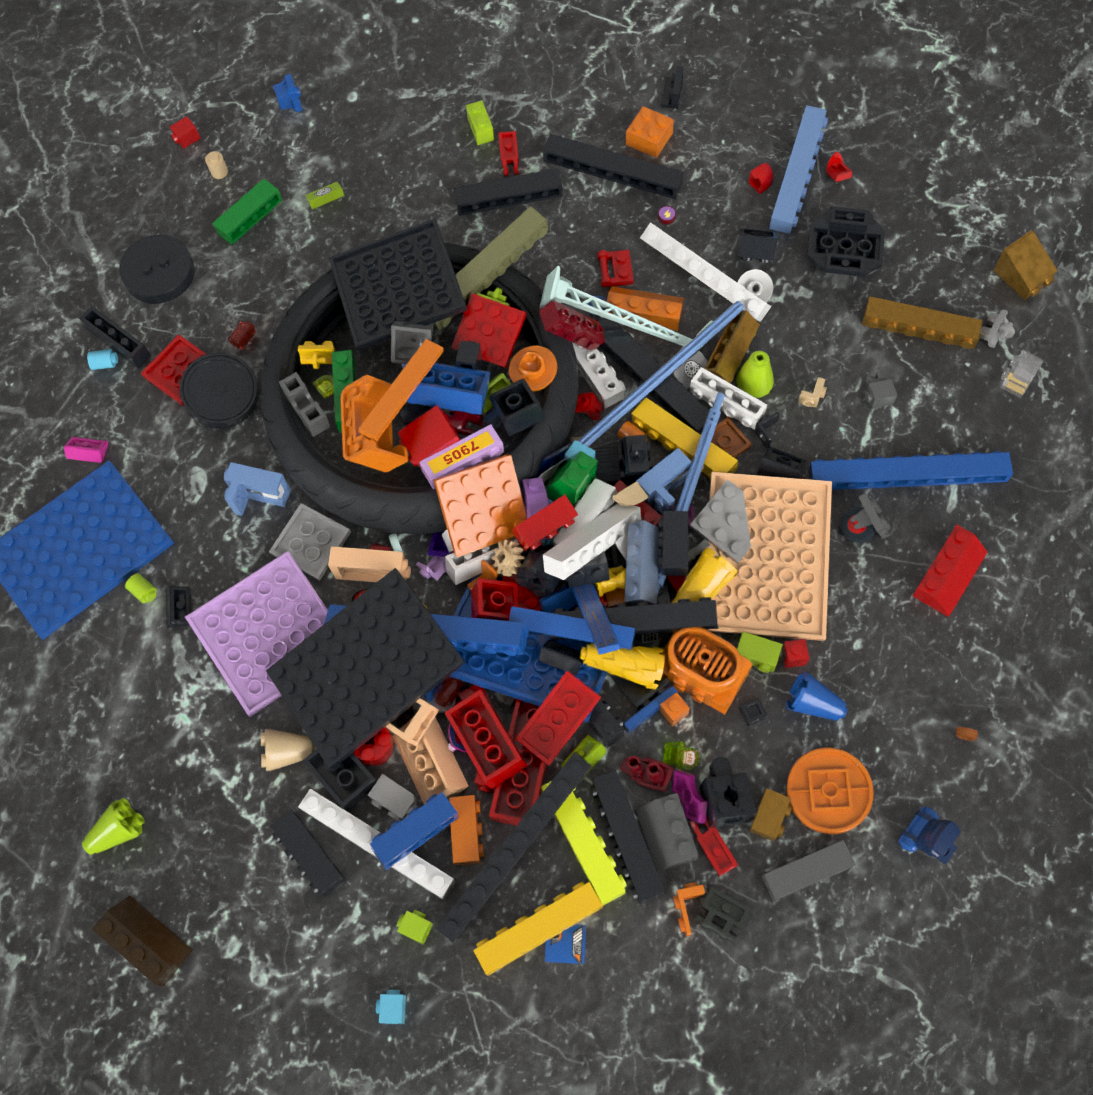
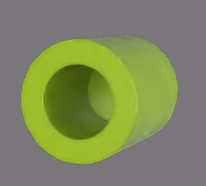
(141, 588)

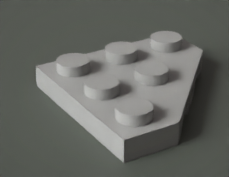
(725, 522)

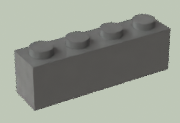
(807, 870)

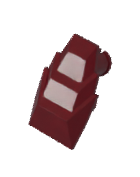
(648, 772)

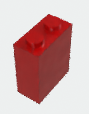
(428, 435)

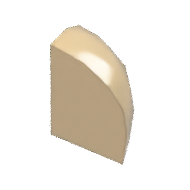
(631, 495)

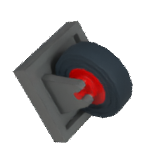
(862, 522)

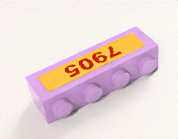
(463, 454)

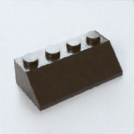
(142, 940)

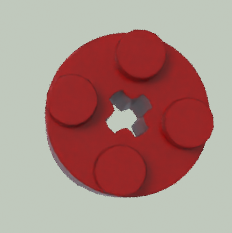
(379, 752)

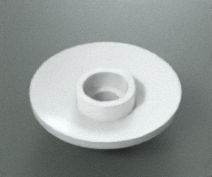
(757, 277)

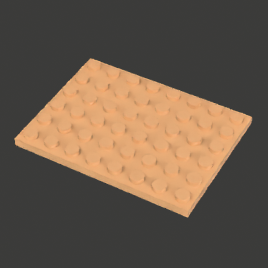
(786, 570)

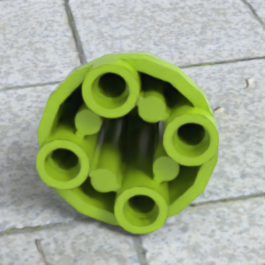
(113, 828)

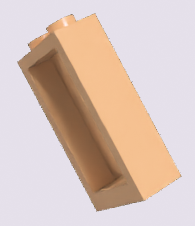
(366, 564)
(418, 724)

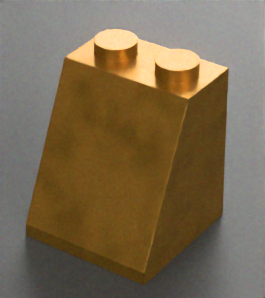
(1026, 266)

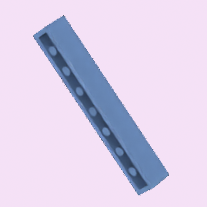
(798, 169)

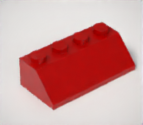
(951, 571)

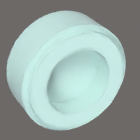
(395, 542)

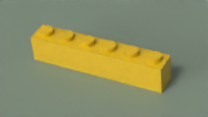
(675, 434)
(538, 928)

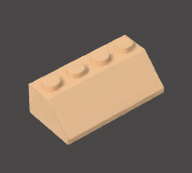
(432, 763)

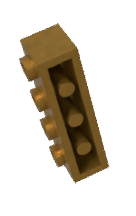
(732, 346)

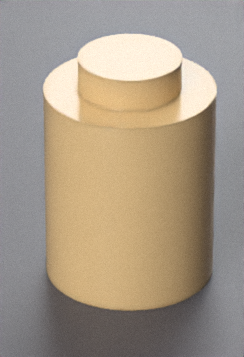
(216, 165)

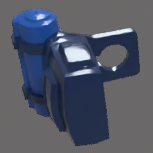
(930, 835)

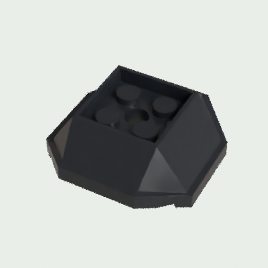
(849, 229)

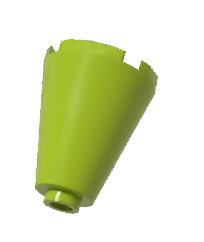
(756, 375)

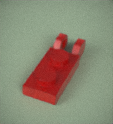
(508, 151)
(714, 848)

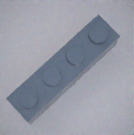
(642, 563)

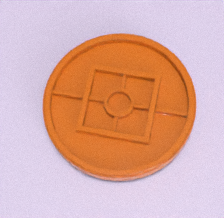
(829, 790)

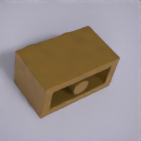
(770, 815)

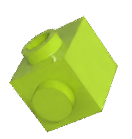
(414, 926)

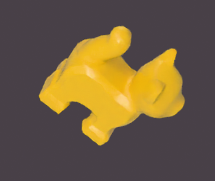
(617, 580)

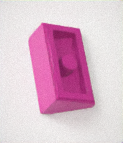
(85, 449)

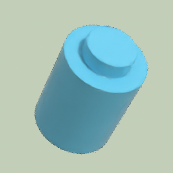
(102, 359)

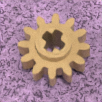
(508, 557)

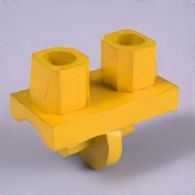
(316, 354)

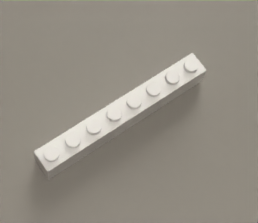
(704, 271)
(362, 835)

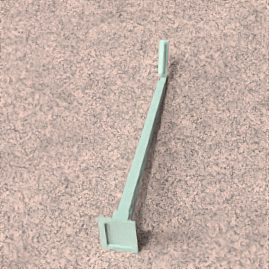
(556, 290)

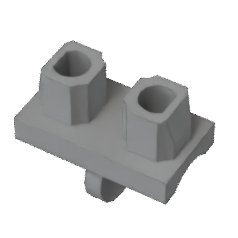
(1000, 328)

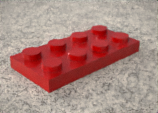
(558, 717)

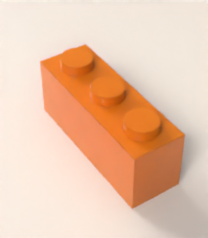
(466, 831)

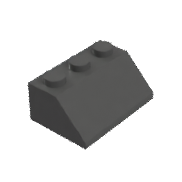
(667, 832)

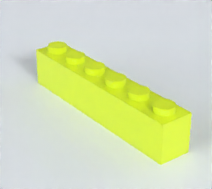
(589, 849)

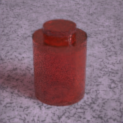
(242, 334)
(447, 691)

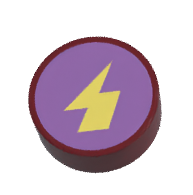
(666, 215)

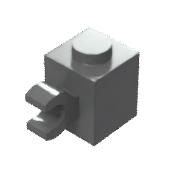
(880, 392)

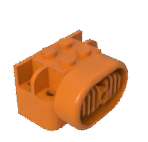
(705, 667)

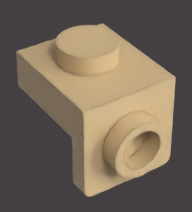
(811, 399)

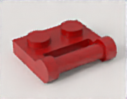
(621, 268)

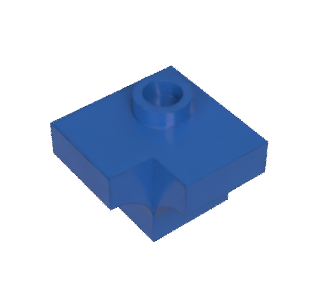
(288, 94)

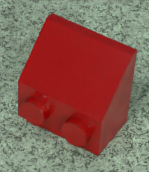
(493, 599)

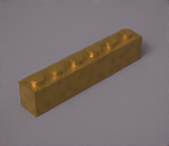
(922, 322)

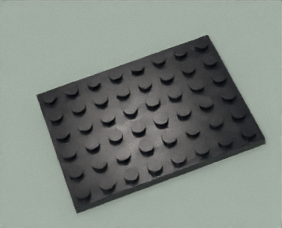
(364, 668)

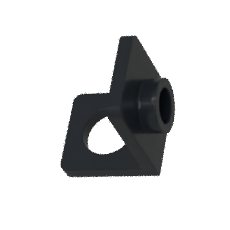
(764, 423)

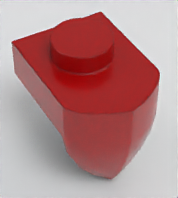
(837, 169)

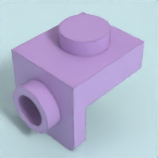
(433, 569)

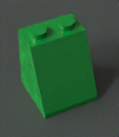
(572, 478)

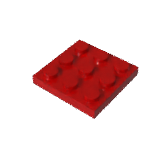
(492, 326)
(169, 366)

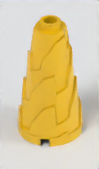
(706, 577)
(638, 665)

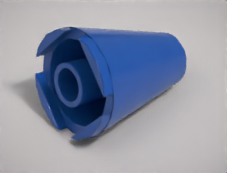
(815, 699)

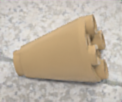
(283, 748)

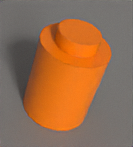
(630, 429)

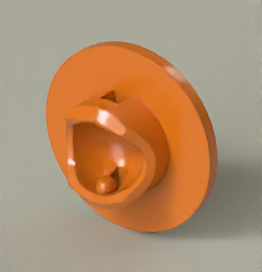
(535, 365)

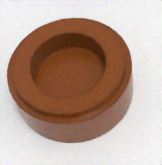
(966, 733)

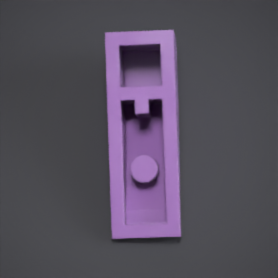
(534, 496)

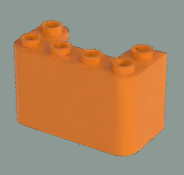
(356, 404)

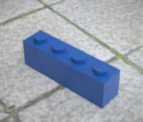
(413, 830)

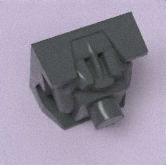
(407, 340)

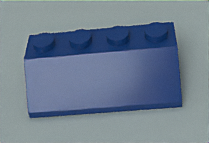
(453, 389)

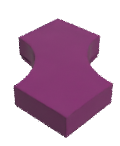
(693, 804)

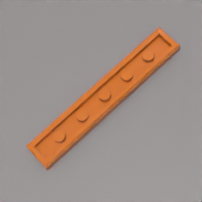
(400, 390)

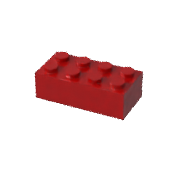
(485, 739)

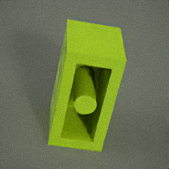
(480, 122)
(759, 651)

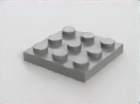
(309, 540)

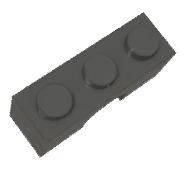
(302, 402)

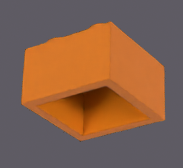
(649, 132)

